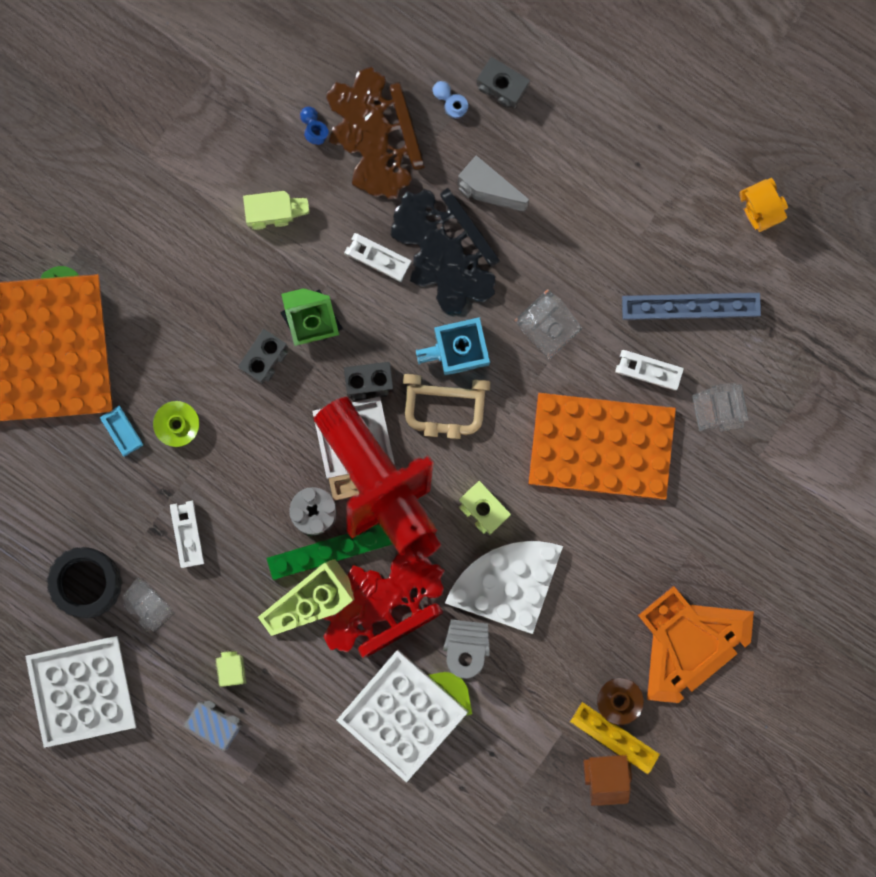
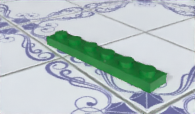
(327, 550)

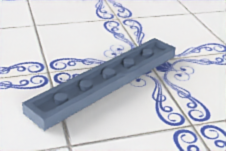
(691, 306)

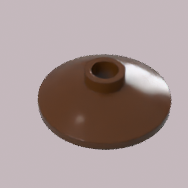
(632, 703)

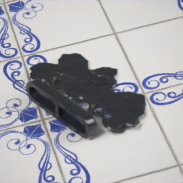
(442, 257)

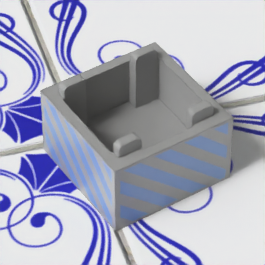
(213, 725)

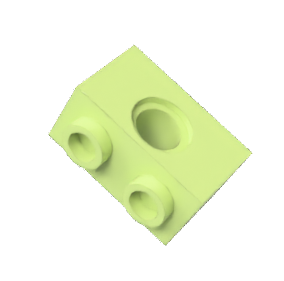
(480, 494)
(231, 669)

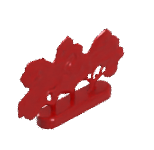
(377, 598)

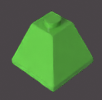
(309, 316)

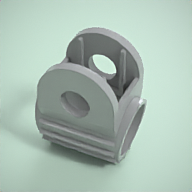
(468, 638)

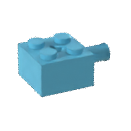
(445, 350)

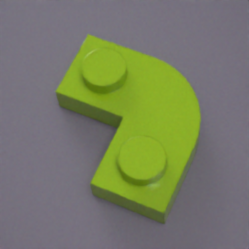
(454, 687)

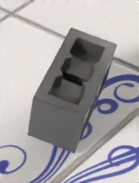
(258, 354)
(367, 374)

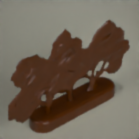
(367, 129)

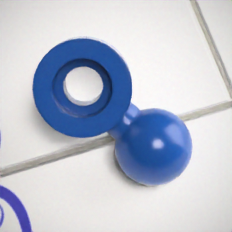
(316, 131)

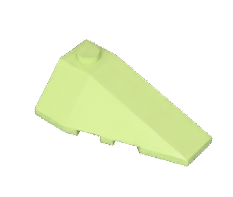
(314, 598)

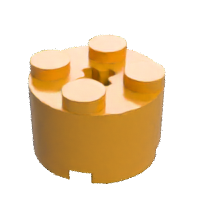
(764, 205)

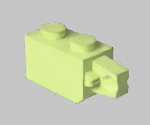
(273, 209)

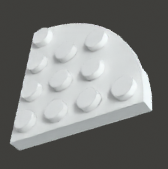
(508, 583)

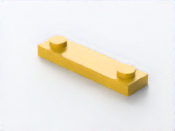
(615, 738)

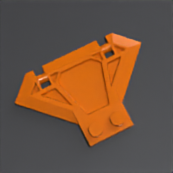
(690, 643)

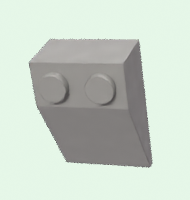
(488, 186)

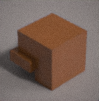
(608, 779)

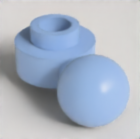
(443, 91)

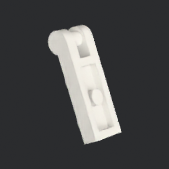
(378, 257)
(650, 370)
(187, 535)

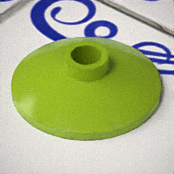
(172, 412)

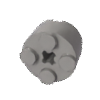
(325, 506)

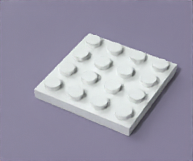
(81, 691)
(402, 715)

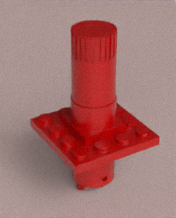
(384, 492)

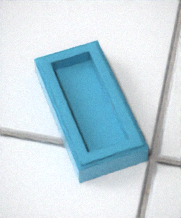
(121, 431)

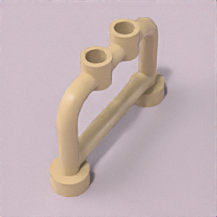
(453, 430)

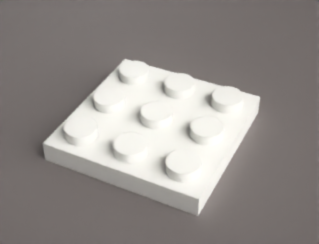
(373, 416)

